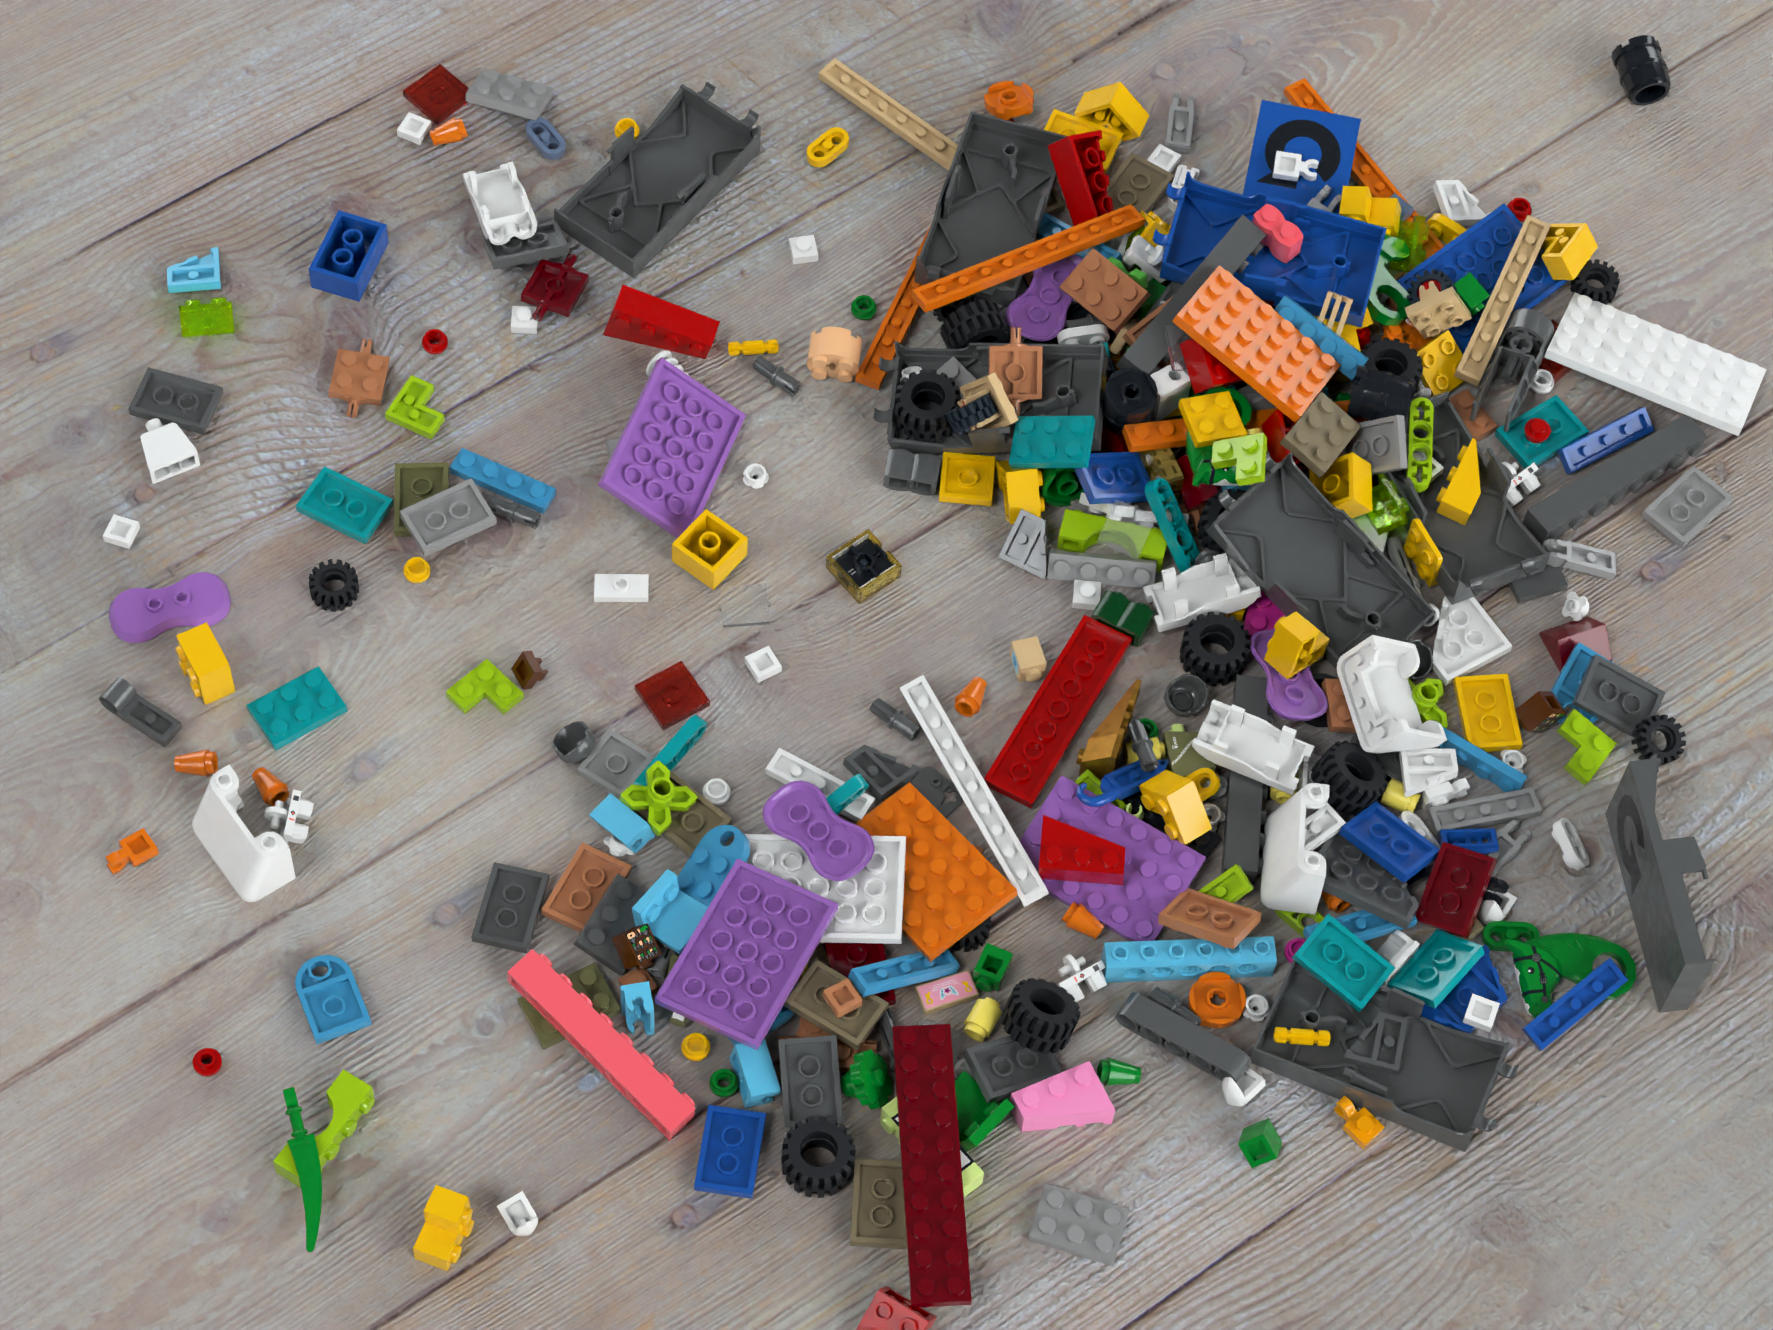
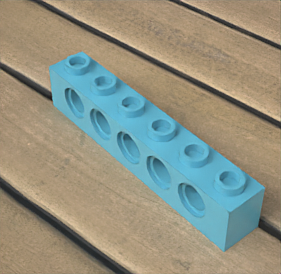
(1187, 959)

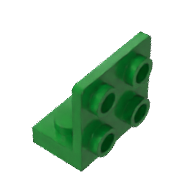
(974, 1115)

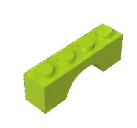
(1082, 531)
(349, 1100)

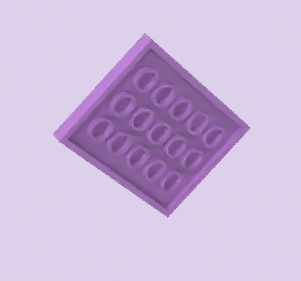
(672, 449)
(1153, 869)
(746, 954)

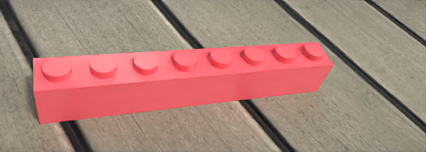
(601, 1044)

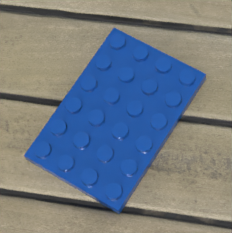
(1484, 253)

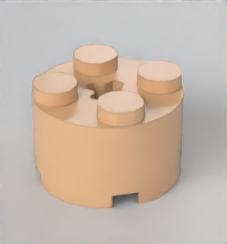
(834, 354)

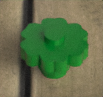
(868, 1080)

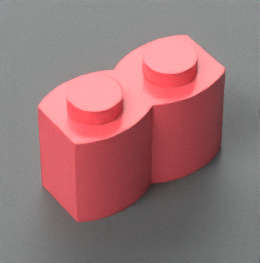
(1281, 235)

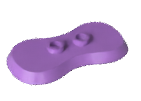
(1043, 305)
(146, 613)
(1290, 698)
(831, 843)

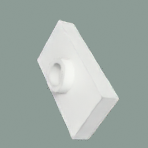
(621, 587)

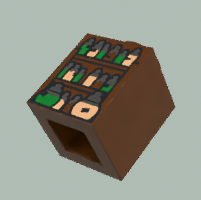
(1540, 712)
(637, 947)

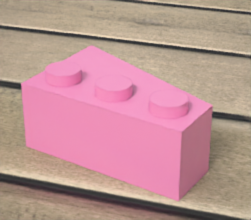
(1063, 1100)

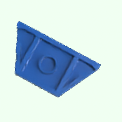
(1481, 981)

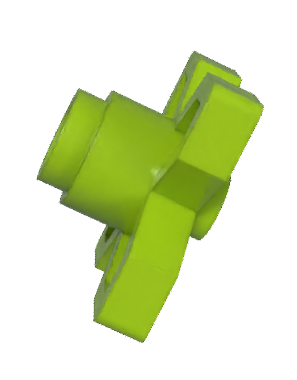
(1426, 697)
(658, 797)

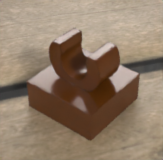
(528, 670)

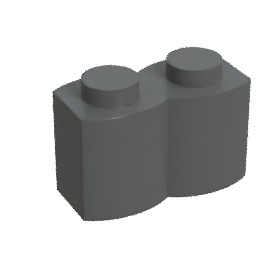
(912, 472)

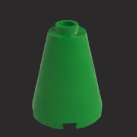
(1060, 486)

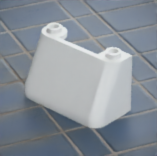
(1381, 697)
(249, 863)
(1291, 875)

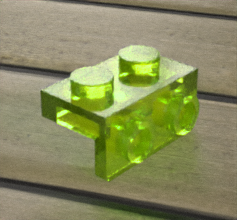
(1413, 235)
(206, 319)
(1388, 509)

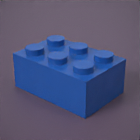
(348, 256)

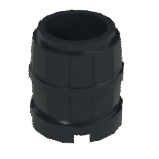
(1642, 70)
(1379, 394)
(1128, 399)

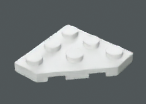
(1465, 640)

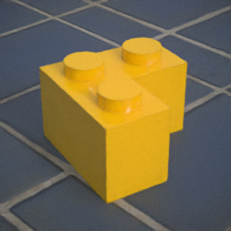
(1115, 108)
(1360, 205)
(1567, 249)
(1020, 490)
(1295, 645)
(1179, 805)
(445, 1225)

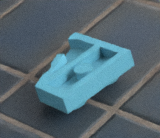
(195, 274)

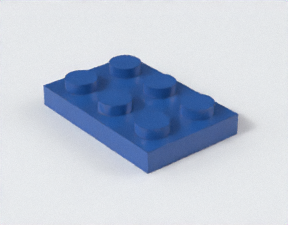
(1114, 477)
(1389, 841)
(730, 1151)

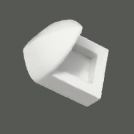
(1491, 911)
(1244, 1090)
(519, 1215)

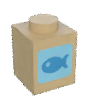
(1028, 659)

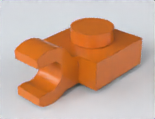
(134, 849)

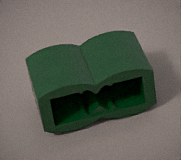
(1124, 616)

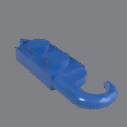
(1120, 783)

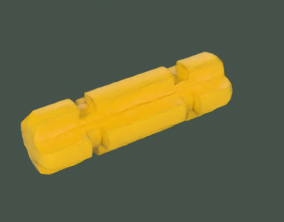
(753, 347)
(1301, 1036)

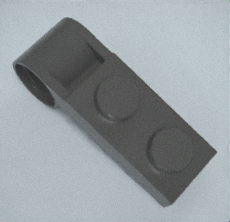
(139, 713)

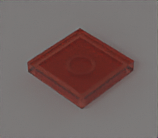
(437, 94)
(672, 695)

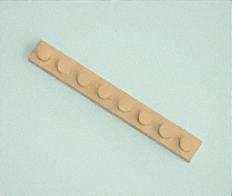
(889, 112)
(1502, 300)

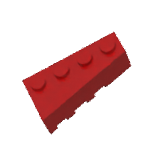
(1082, 176)
(660, 324)

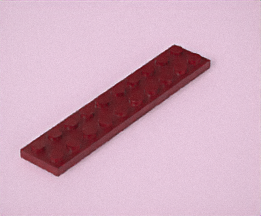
(931, 1166)

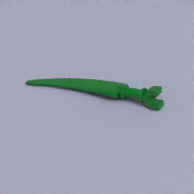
(308, 1167)

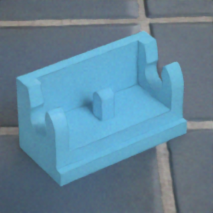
(622, 823)
(638, 1006)
(755, 1074)

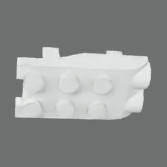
(501, 204)
(1200, 590)
(1252, 746)

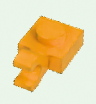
(1360, 1125)

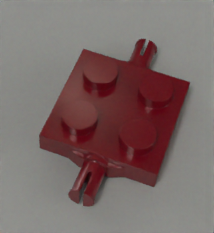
(554, 287)

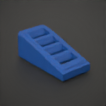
(1464, 837)

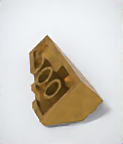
(1107, 741)

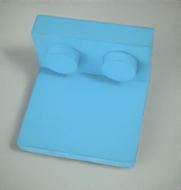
(669, 912)

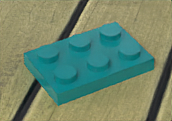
(1564, 430)
(1052, 442)
(344, 505)
(296, 708)
(1343, 962)
(1437, 967)

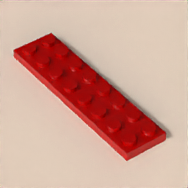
(1057, 711)

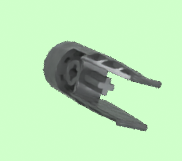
(1518, 350)

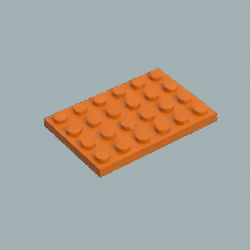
(1256, 343)
(946, 878)

